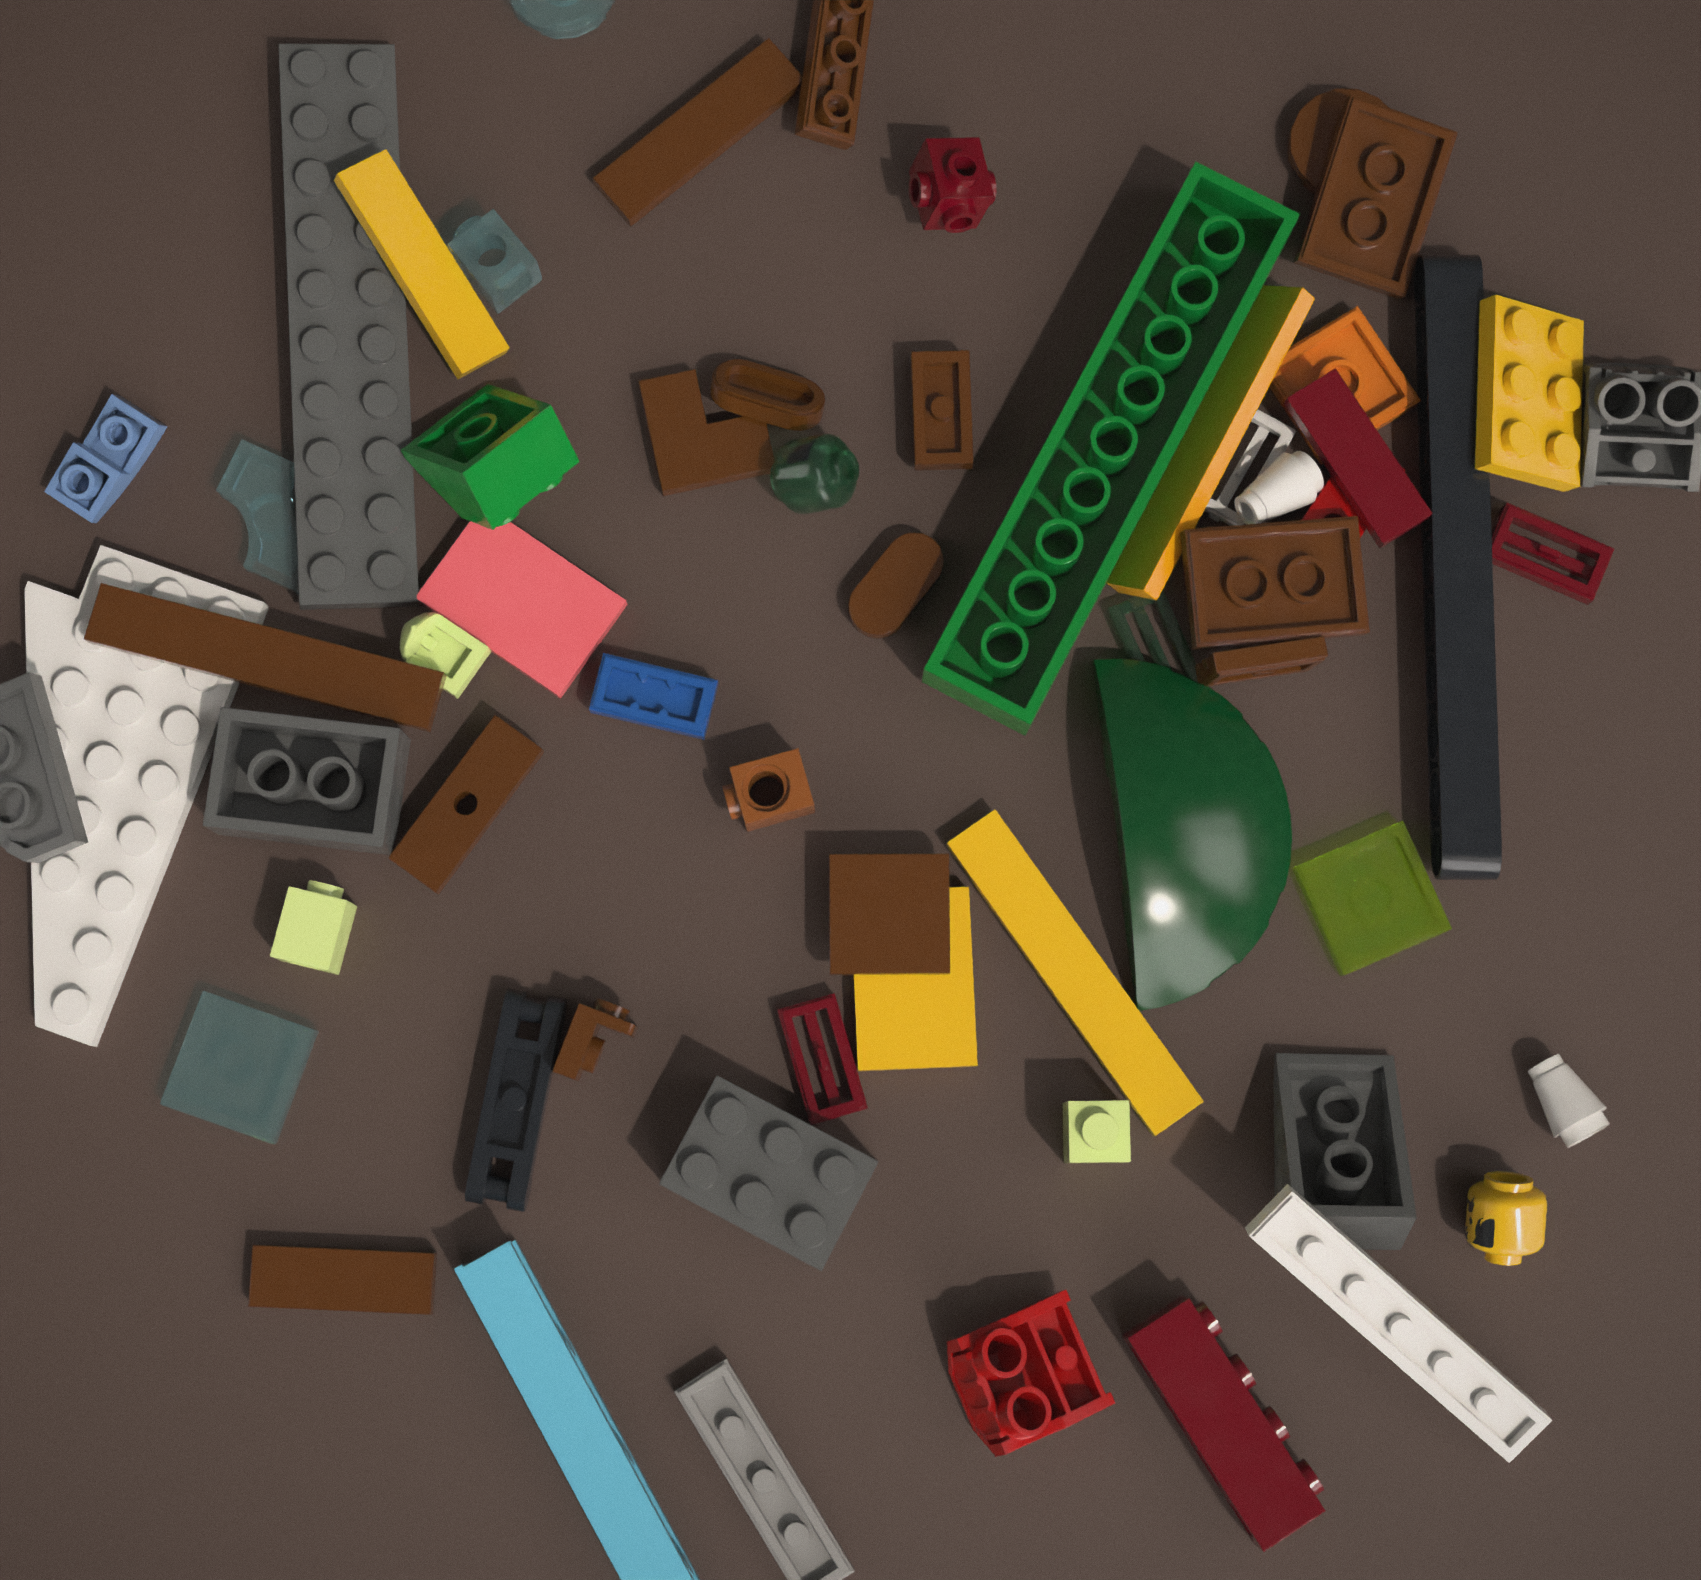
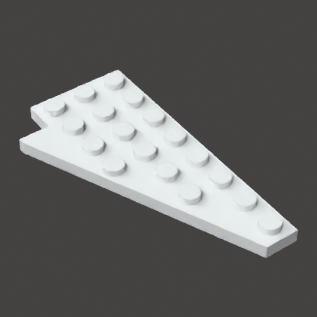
(135, 757)

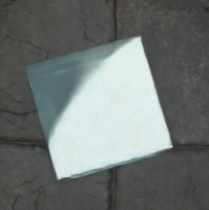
(239, 1067)

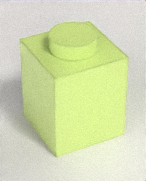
(314, 927)
(1096, 1131)

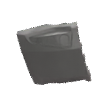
(1642, 426)

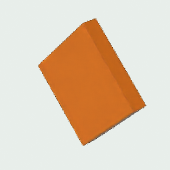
(1361, 361)

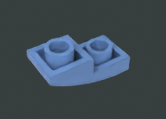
(107, 460)

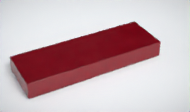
(1357, 458)

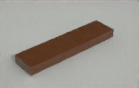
(699, 132)

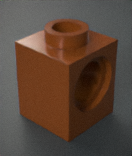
(788, 771)

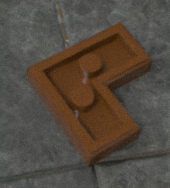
(694, 452)

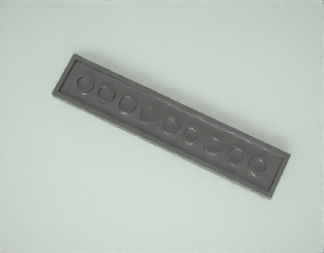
(345, 337)

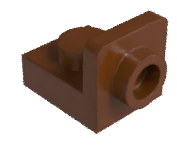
(582, 1046)

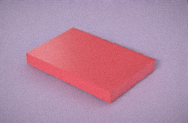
(523, 602)

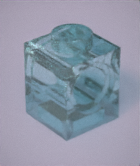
(504, 281)

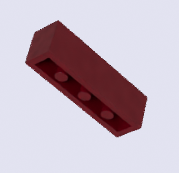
(1224, 1421)

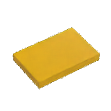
(921, 1017)

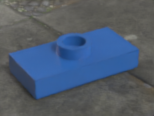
(653, 696)

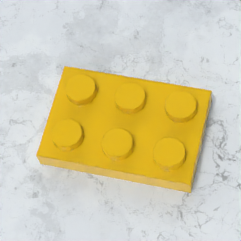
(1529, 394)

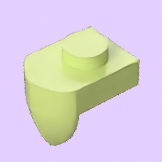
(442, 646)

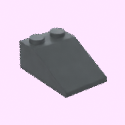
(1345, 1143)

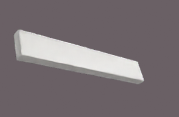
(1397, 1323)

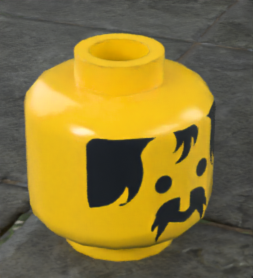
(1506, 1217)

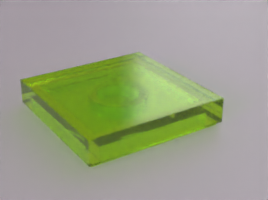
(1371, 898)

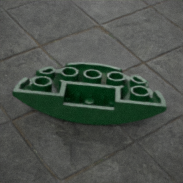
(1195, 827)

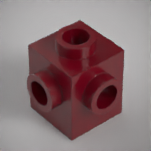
(951, 184)

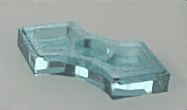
(262, 491)

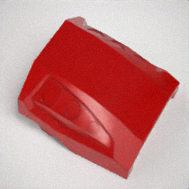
(1025, 1375)

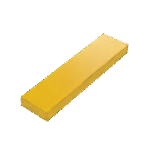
(421, 263)

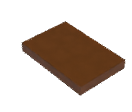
(1375, 197)
(1274, 582)

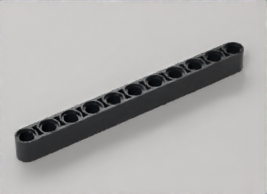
(1456, 575)

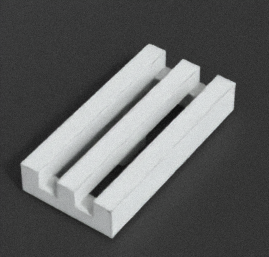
(1218, 509)

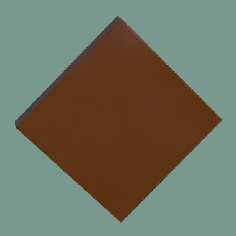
(889, 914)

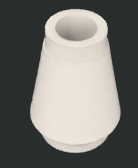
(1281, 488)
(1567, 1101)

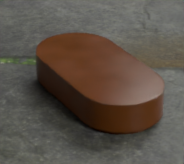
(767, 394)
(895, 585)

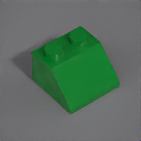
(493, 455)

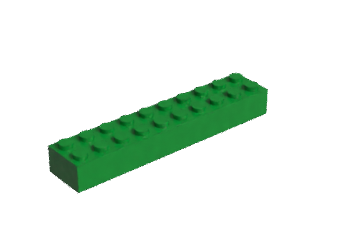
(1109, 449)

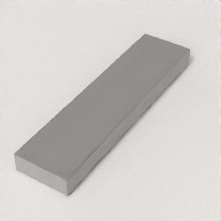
(762, 1476)

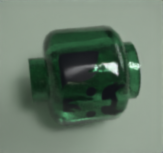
(814, 474)

